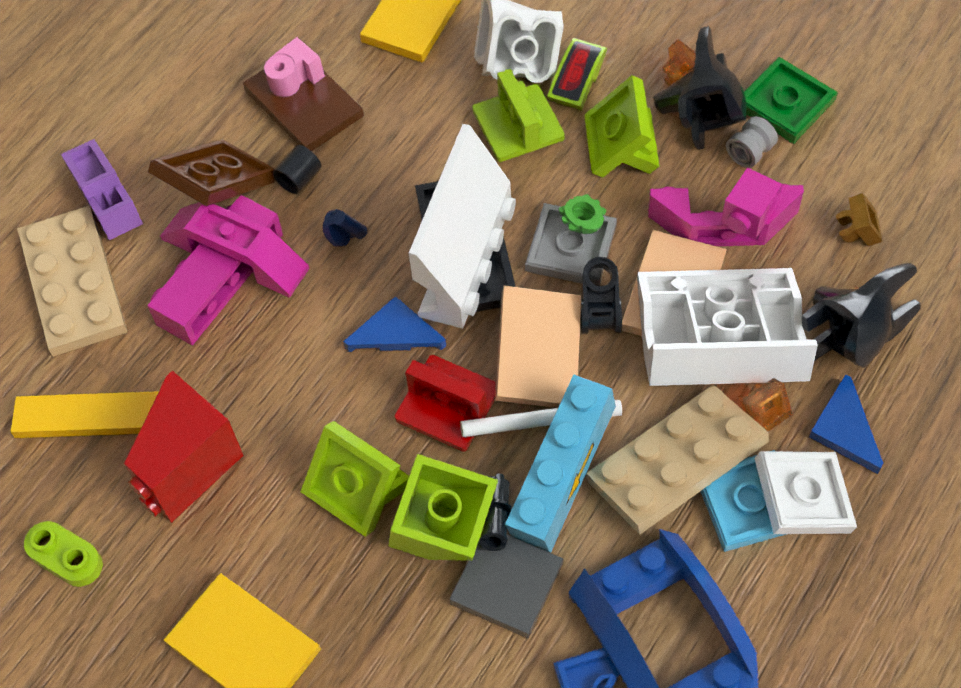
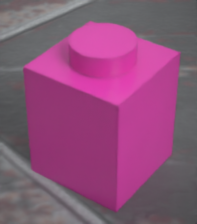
(751, 203)

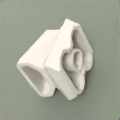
(518, 40)

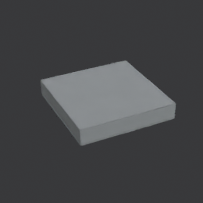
(565, 253)

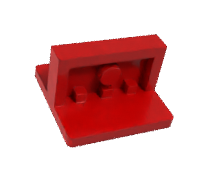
(443, 396)

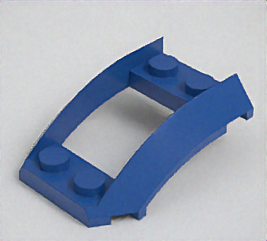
(643, 575)

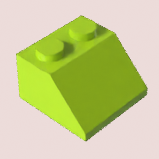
(441, 511)

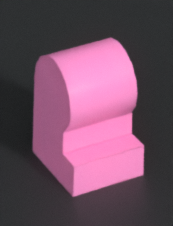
(292, 67)

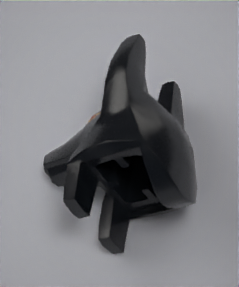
(705, 95)
(861, 316)

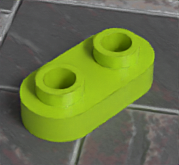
(60, 551)

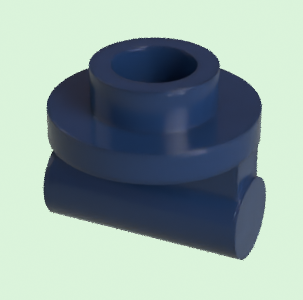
(341, 227)

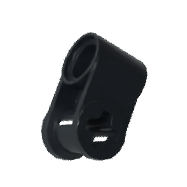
(601, 304)

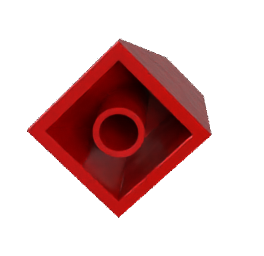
(180, 450)

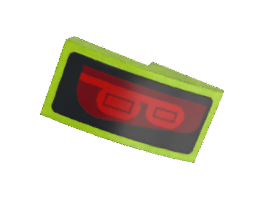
(576, 73)

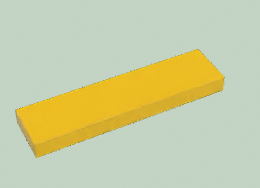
(80, 414)

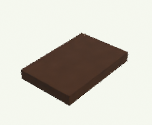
(311, 113)
(212, 172)

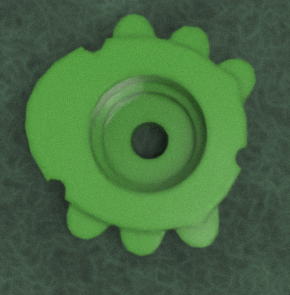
(583, 214)

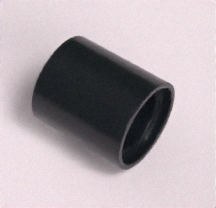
(297, 169)

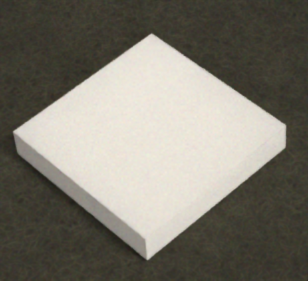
(805, 493)

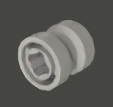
(748, 145)

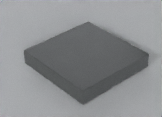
(507, 585)

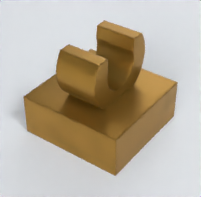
(863, 220)

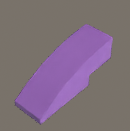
(102, 189)

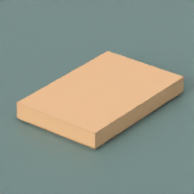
(670, 253)
(537, 346)

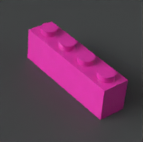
(205, 281)

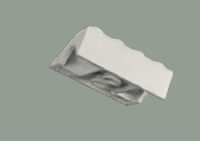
(461, 231)
(723, 327)

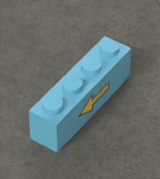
(561, 463)

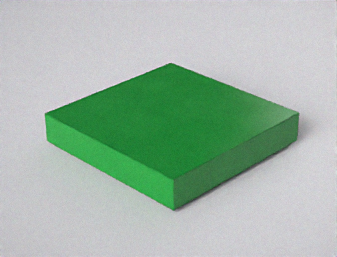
(788, 99)

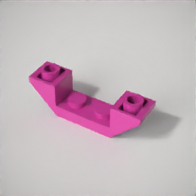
(671, 211)
(240, 238)

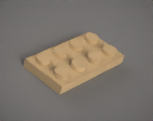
(71, 281)
(677, 458)

